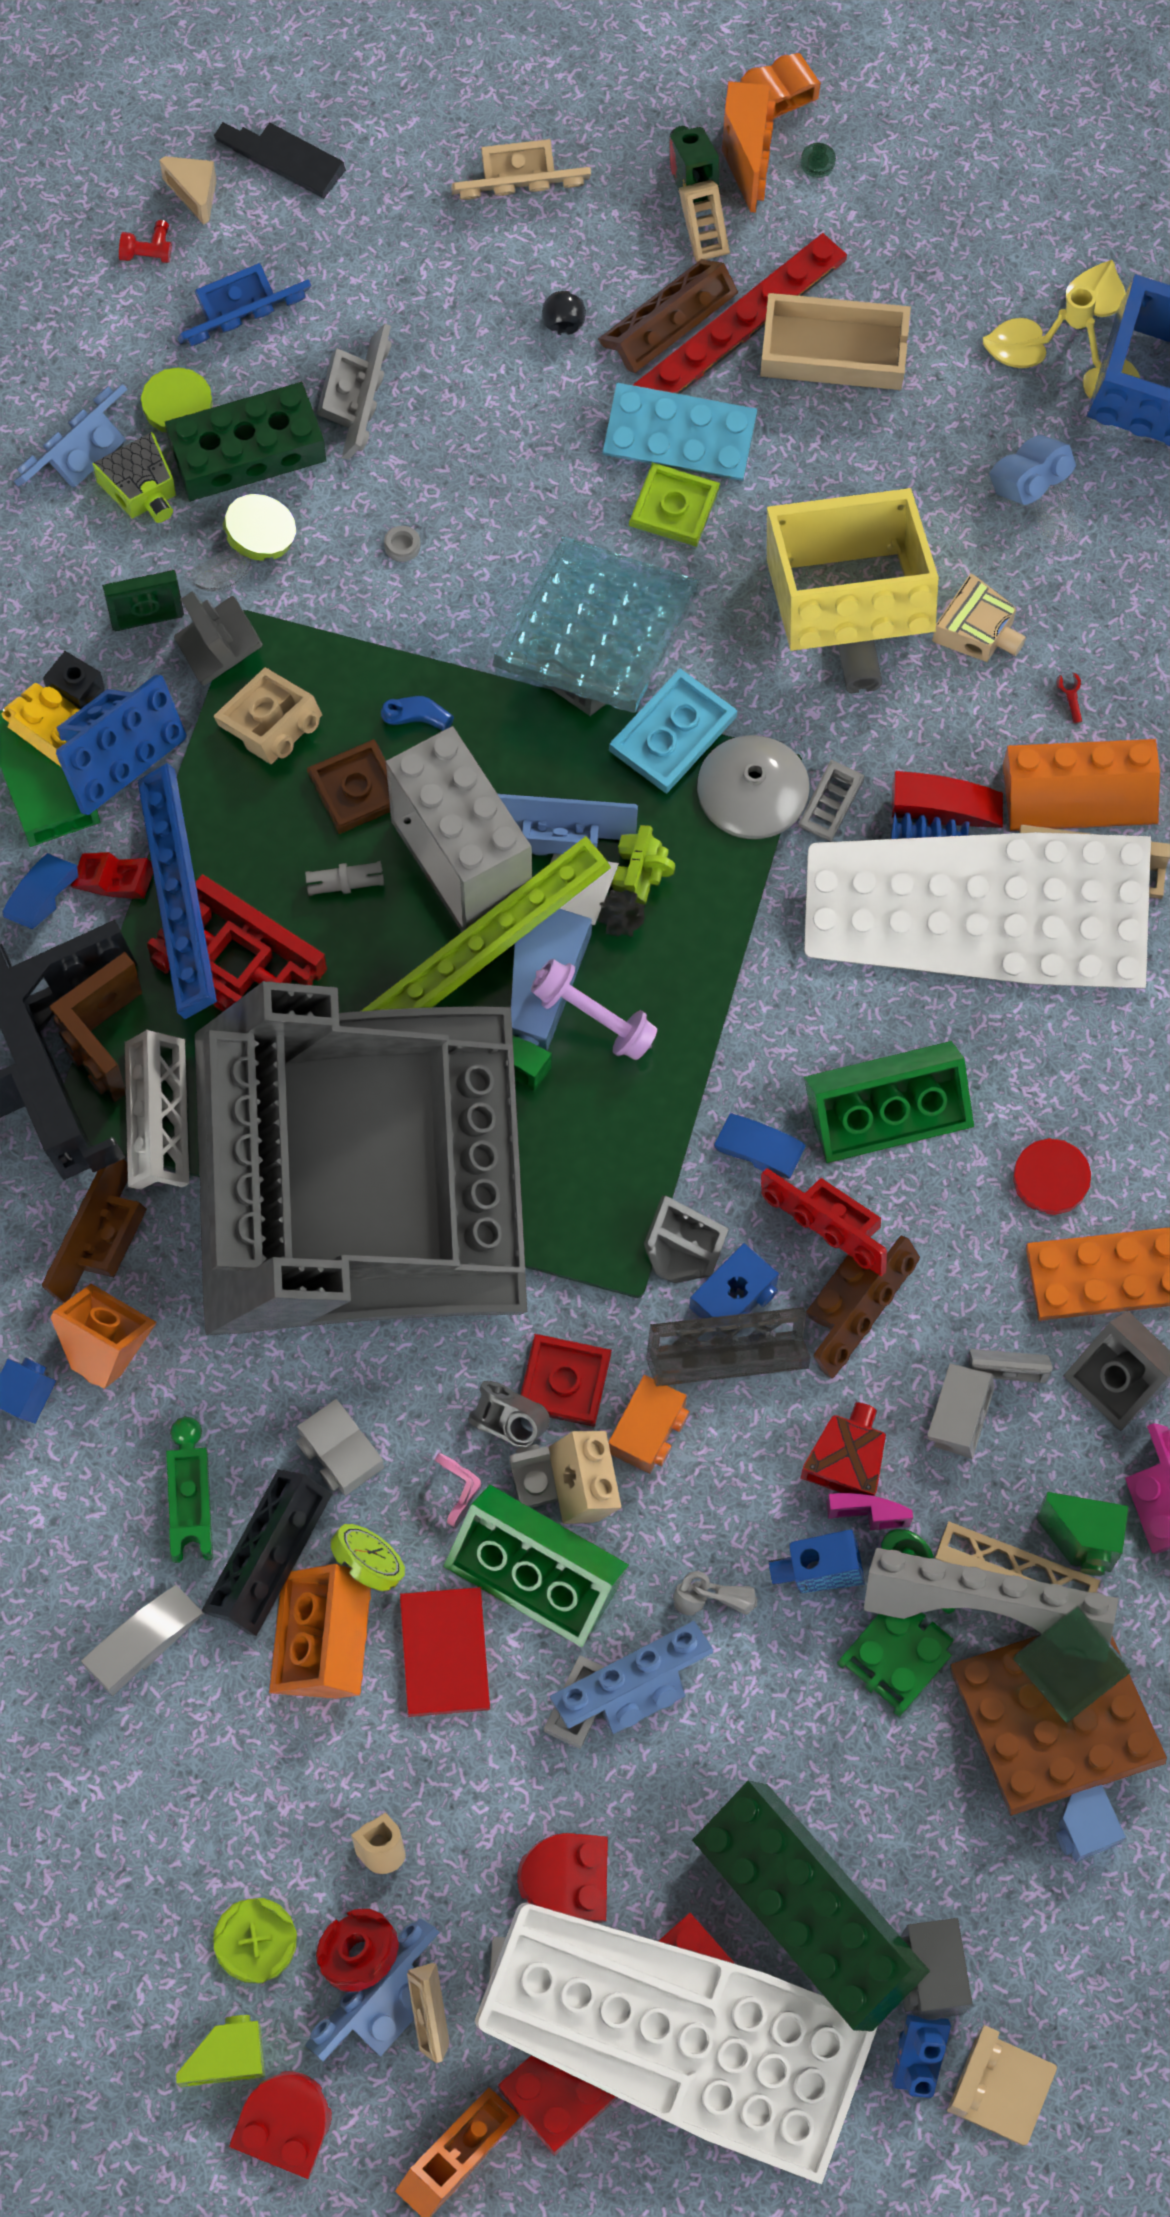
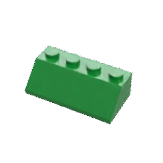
(890, 1101)
(535, 1565)

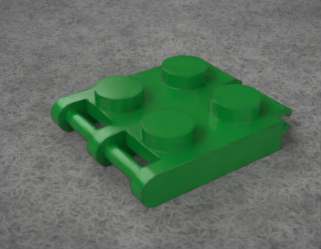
(899, 1657)

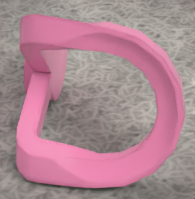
(468, 1492)

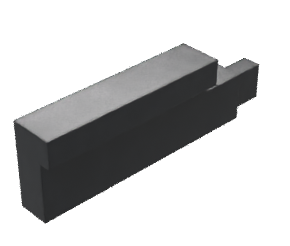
(286, 156)

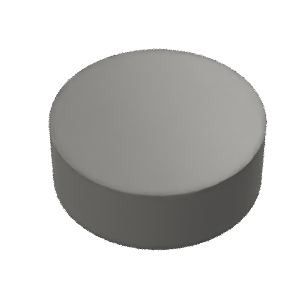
(402, 543)

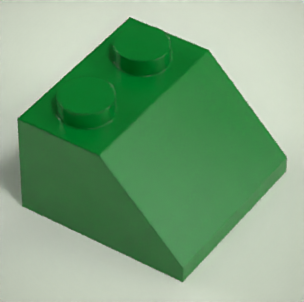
(1085, 1530)

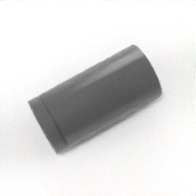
(860, 666)

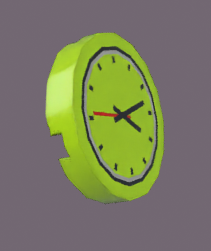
(369, 1556)

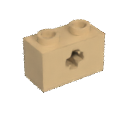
(584, 1477)

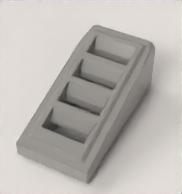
(843, 774)

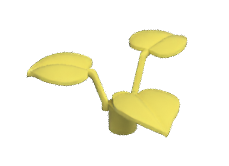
(1092, 293)

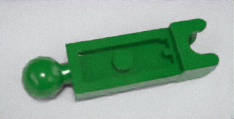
(188, 1491)

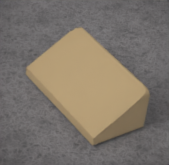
(428, 2011)

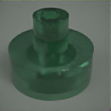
(818, 160)

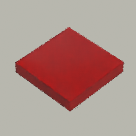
(566, 1378)

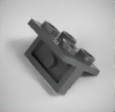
(216, 637)

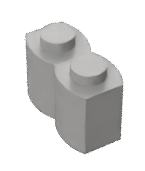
(339, 1447)

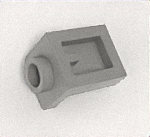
(533, 1476)

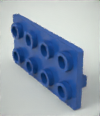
(117, 740)

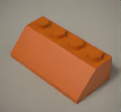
(1082, 784)

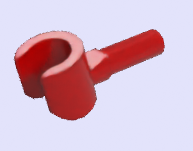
(1072, 696)

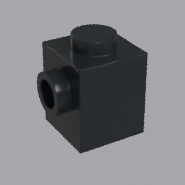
(74, 680)

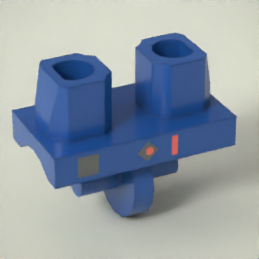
(920, 2055)

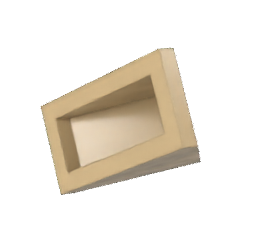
(192, 182)

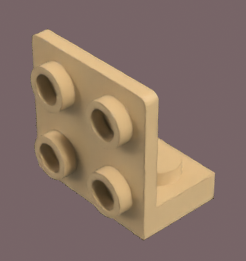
(1002, 2087)

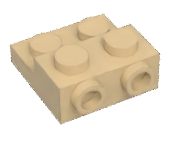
(269, 715)

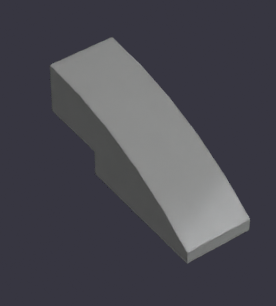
(141, 1639)

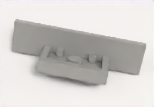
(351, 389)

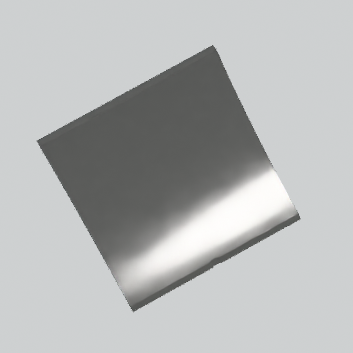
(356, 1163)

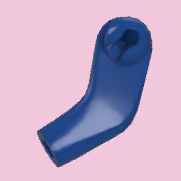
(416, 710)

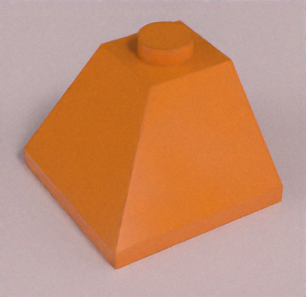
(99, 1334)

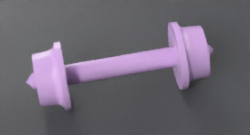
(633, 1036)

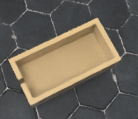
(835, 341)

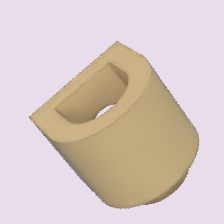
(380, 1845)

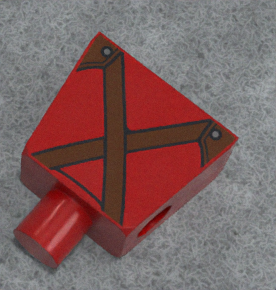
(848, 1454)

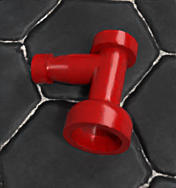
(157, 248)

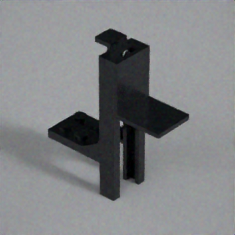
(34, 1077)

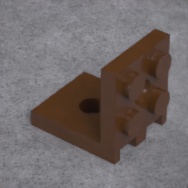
(87, 1008)

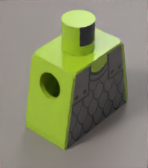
(138, 478)

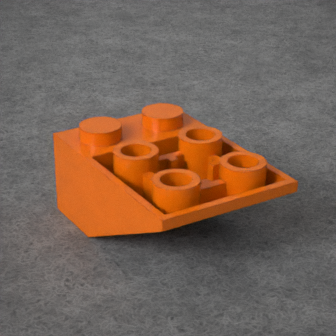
(748, 137)

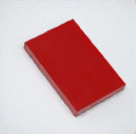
(444, 1652)

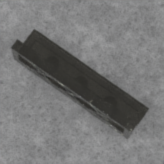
(726, 1353)

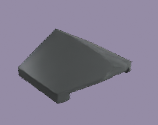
(683, 1242)

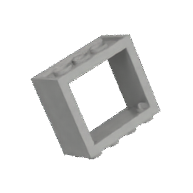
(457, 827)

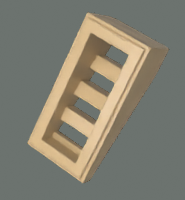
(694, 191)

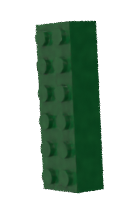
(810, 1906)

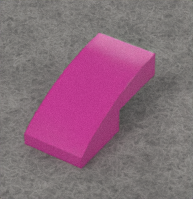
(880, 1511)

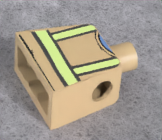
(978, 622)

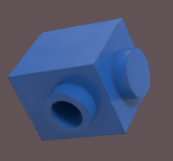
(24, 1389)

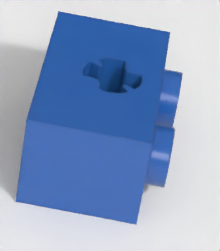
(743, 1271)

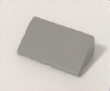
(1011, 1365)

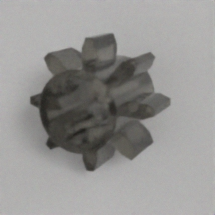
(621, 913)

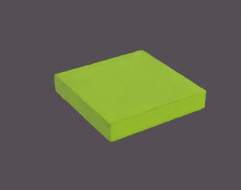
(674, 504)

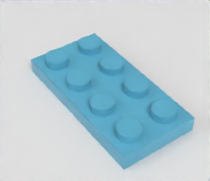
(680, 431)

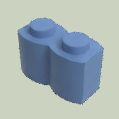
(1032, 469)

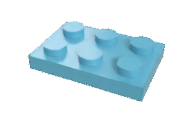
(673, 730)

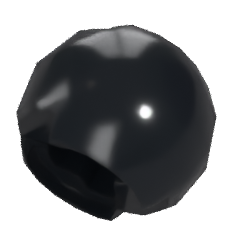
(563, 312)

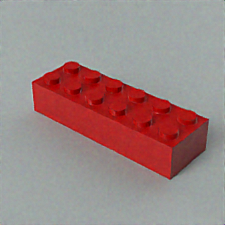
(562, 2105)

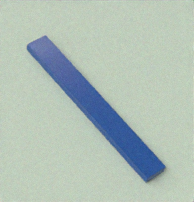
(176, 892)

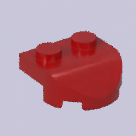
(567, 1875)
(284, 2123)

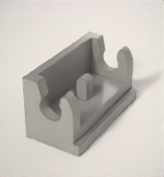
(961, 1410)

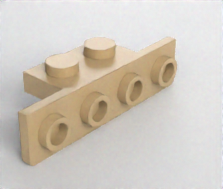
(519, 166)

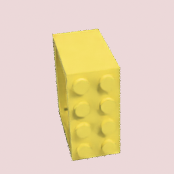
(848, 531)

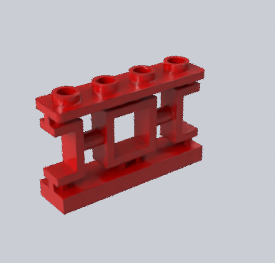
(254, 933)

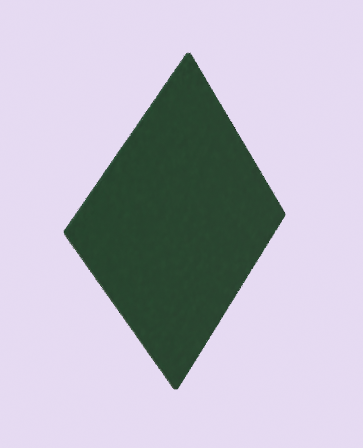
(600, 1127)

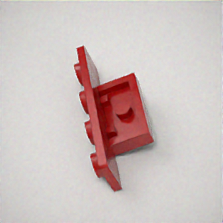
(831, 1215)

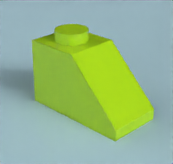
(226, 2054)

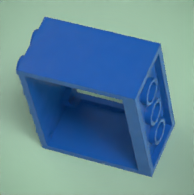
(1122, 398)

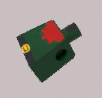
(689, 151)

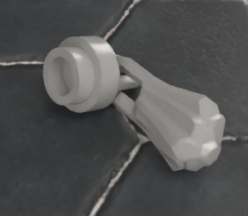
(692, 1597)

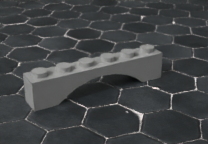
(913, 1584)

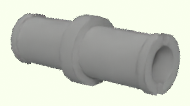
(344, 878)

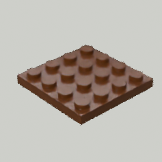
(1034, 1749)

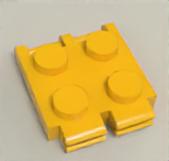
(37, 716)

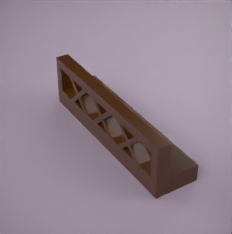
(670, 314)

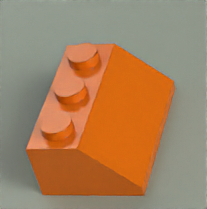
(320, 1634)

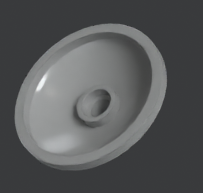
(750, 805)

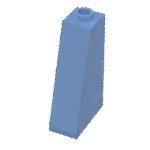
(560, 938)

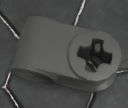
(501, 1413)

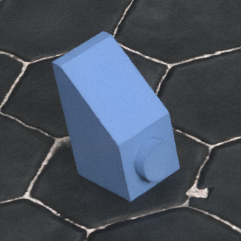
(1088, 1824)

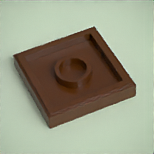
(353, 786)

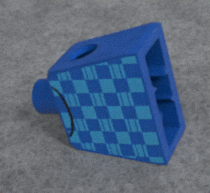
(837, 1564)

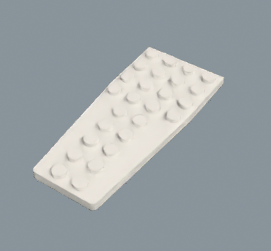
(985, 906)
(680, 2036)

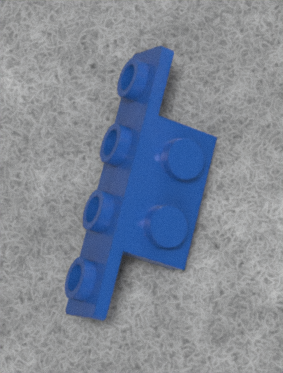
(237, 297)

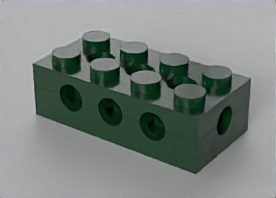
(245, 441)

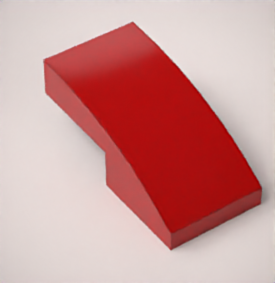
(113, 877)

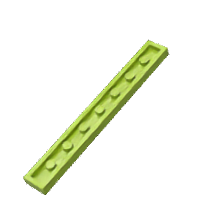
(497, 930)

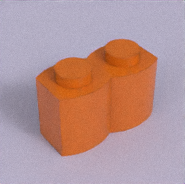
(790, 82)

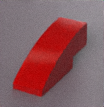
(946, 799)

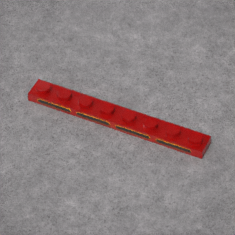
(743, 318)

